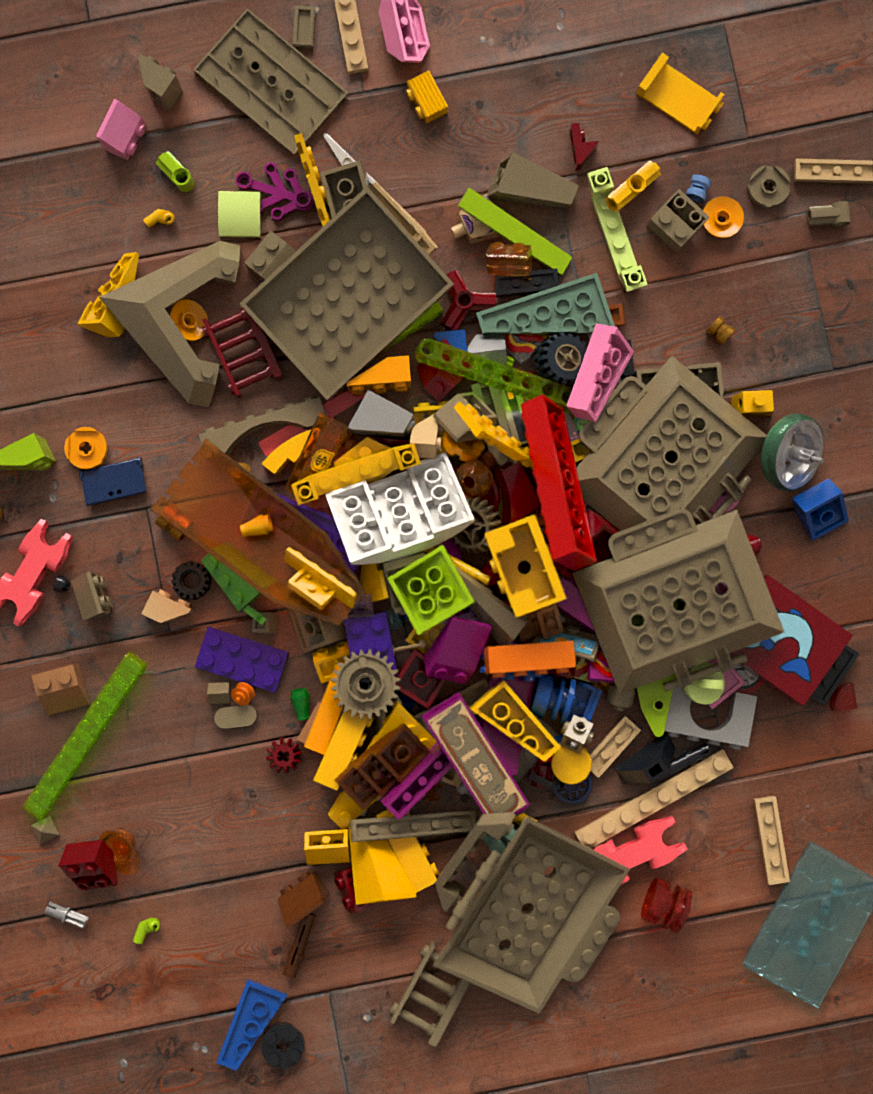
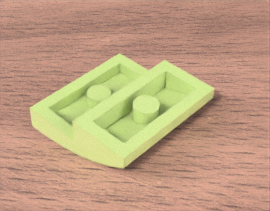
(239, 214)

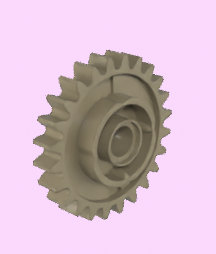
(361, 668)

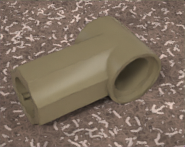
(835, 214)

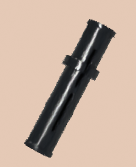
(689, 758)

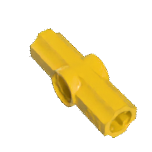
(626, 192)

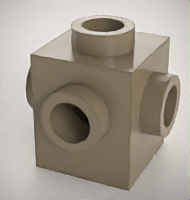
(576, 734)

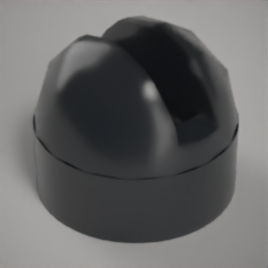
(61, 584)

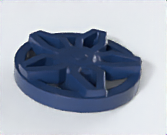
(573, 788)

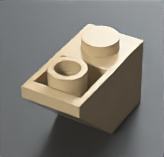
(426, 437)
(164, 609)

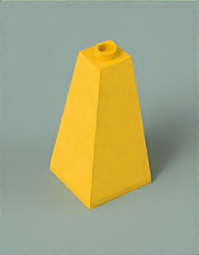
(378, 873)

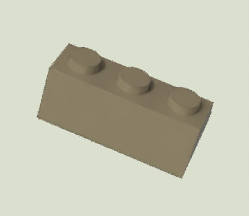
(314, 632)

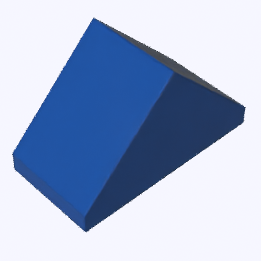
(455, 338)

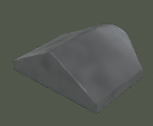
(489, 347)

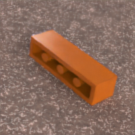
(529, 657)

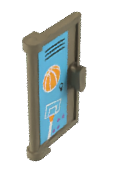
(585, 644)

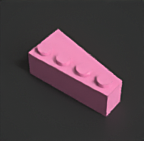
(599, 372)

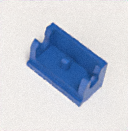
(585, 701)

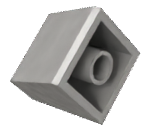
(381, 418)

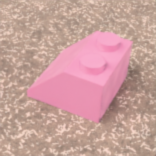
(121, 130)

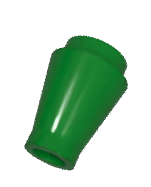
(301, 702)

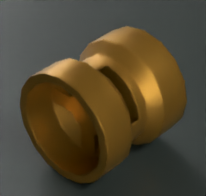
(720, 330)

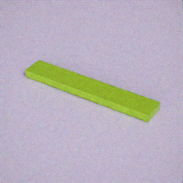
(513, 230)

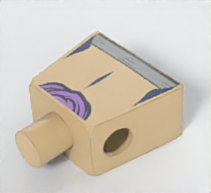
(472, 228)

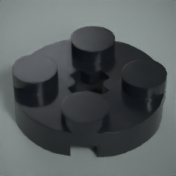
(290, 1035)

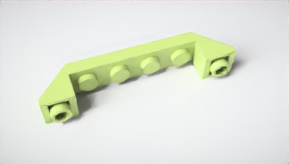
(614, 232)

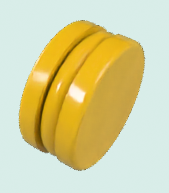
(570, 766)

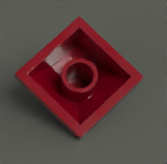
(438, 381)

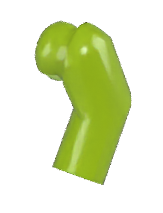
(144, 927)

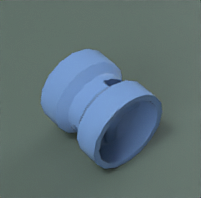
(698, 188)

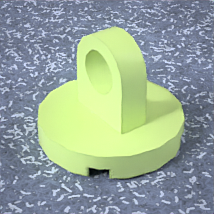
(706, 689)

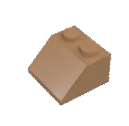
(61, 689)

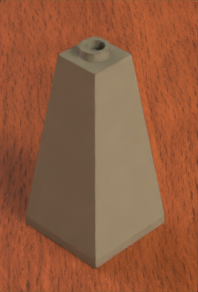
(528, 183)

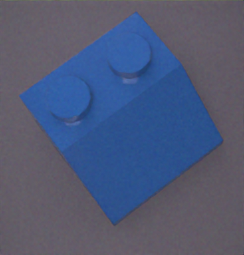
(821, 509)

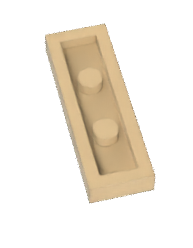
(613, 745)

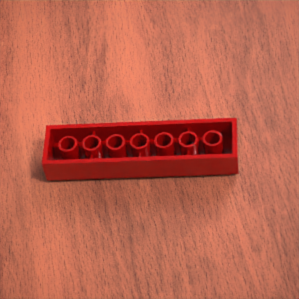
(558, 483)

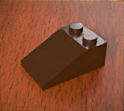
(302, 898)

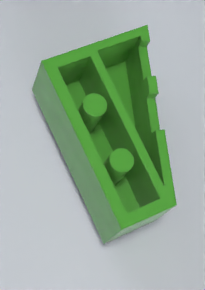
(234, 587)

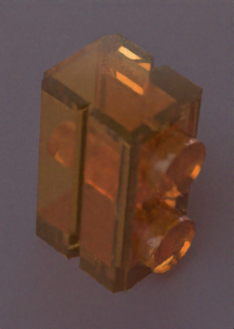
(509, 259)

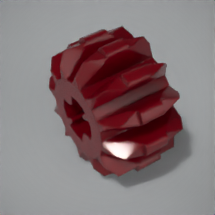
(284, 763)

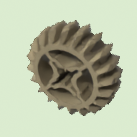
(471, 537)

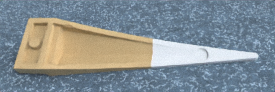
(394, 208)

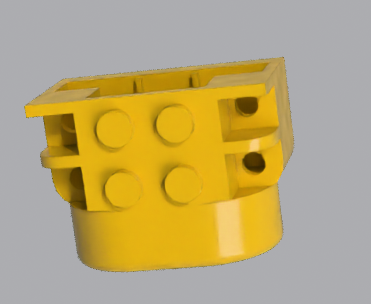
(524, 543)

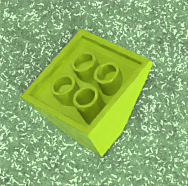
(431, 590)

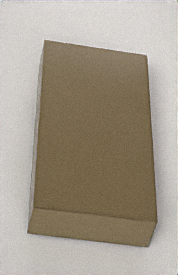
(303, 27)

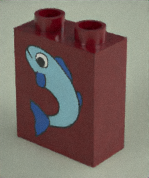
(802, 654)

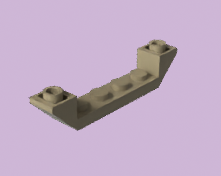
(493, 824)

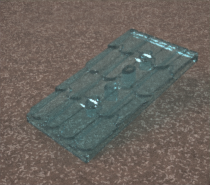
(812, 925)

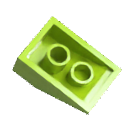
(27, 454)

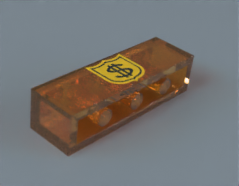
(319, 449)

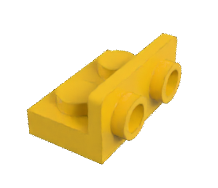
(327, 658)

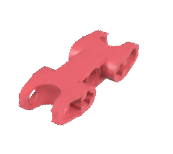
(39, 558)
(646, 847)

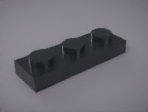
(520, 285)
(834, 676)

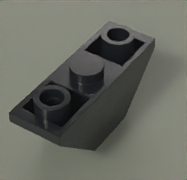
(648, 762)

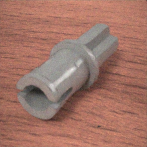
(66, 915)

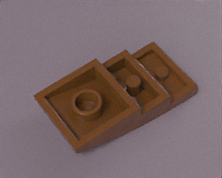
(382, 766)

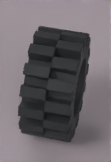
(182, 571)

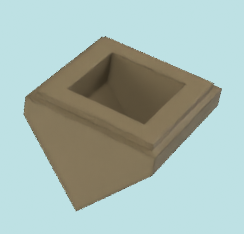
(219, 693)

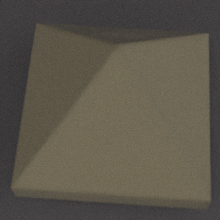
(45, 830)

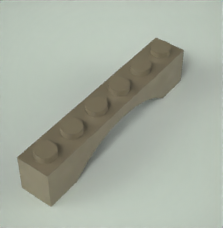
(292, 414)

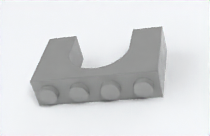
(734, 730)

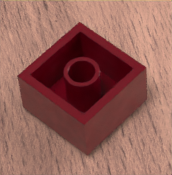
(415, 683)

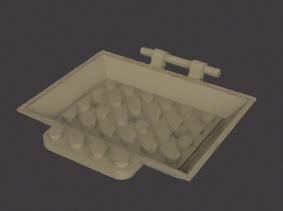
(658, 418)
(668, 562)
(549, 940)

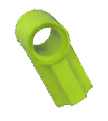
(175, 171)

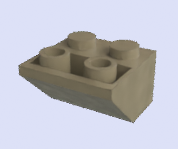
(159, 82)
(677, 221)
(454, 424)
(92, 596)

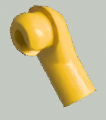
(159, 216)

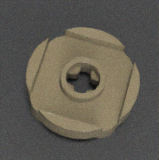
(757, 190)

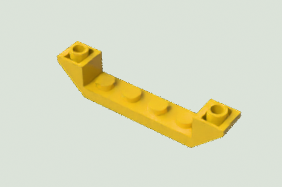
(354, 472)

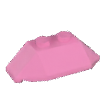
(404, 29)

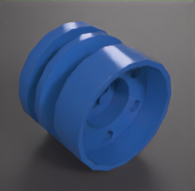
(553, 697)

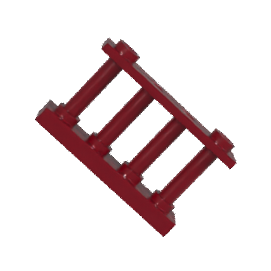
(262, 351)

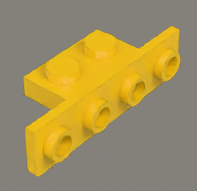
(315, 583)

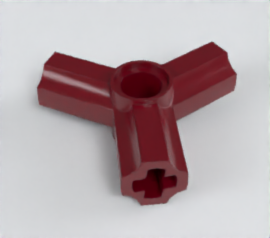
(457, 312)

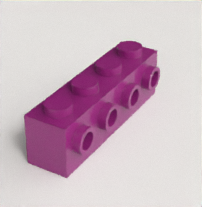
(414, 788)

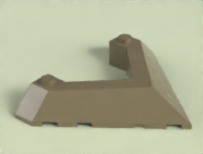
(143, 313)

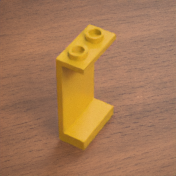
(679, 96)

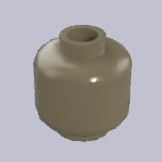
(620, 701)

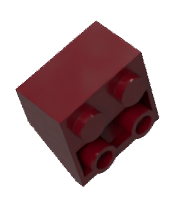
(89, 864)

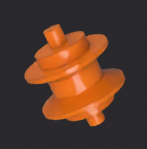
(242, 693)

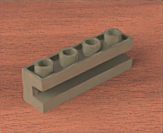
(492, 399)

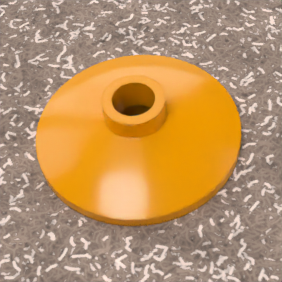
(728, 209)
(193, 314)

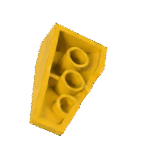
(97, 315)
(374, 582)

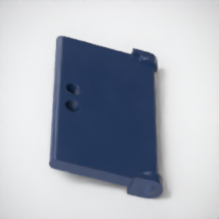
(112, 478)

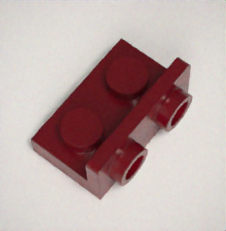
(344, 883)

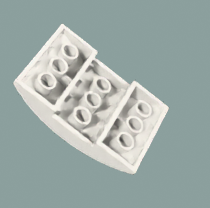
(400, 512)

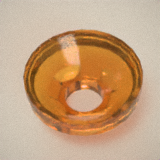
(481, 475)

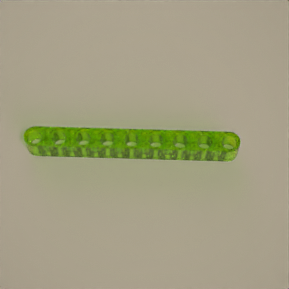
(496, 371)
(84, 736)

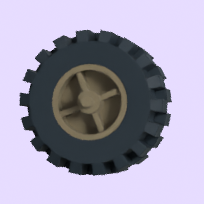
(560, 358)

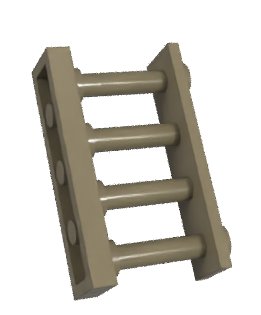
(444, 1011)

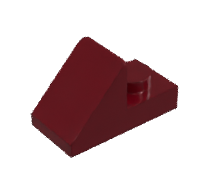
(580, 150)

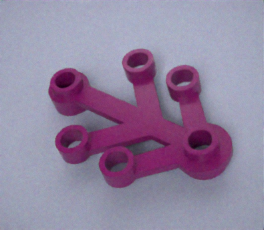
(278, 192)

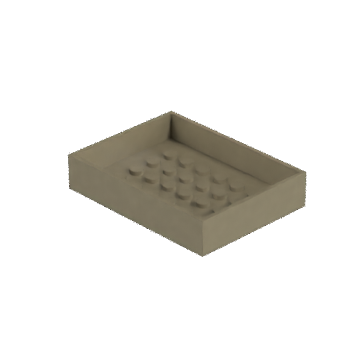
(347, 294)

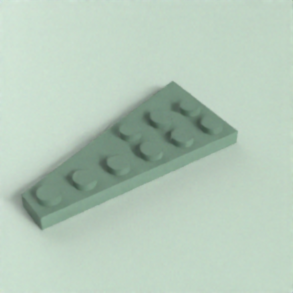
(563, 308)

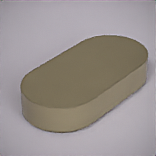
(235, 716)

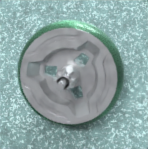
(802, 454)

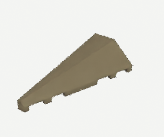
(493, 612)

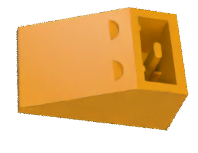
(389, 374)

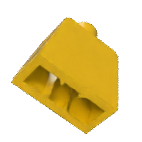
(754, 403)

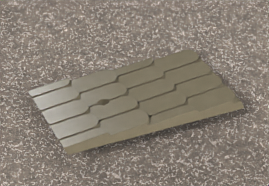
(285, 91)

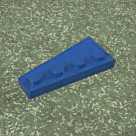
(251, 1017)

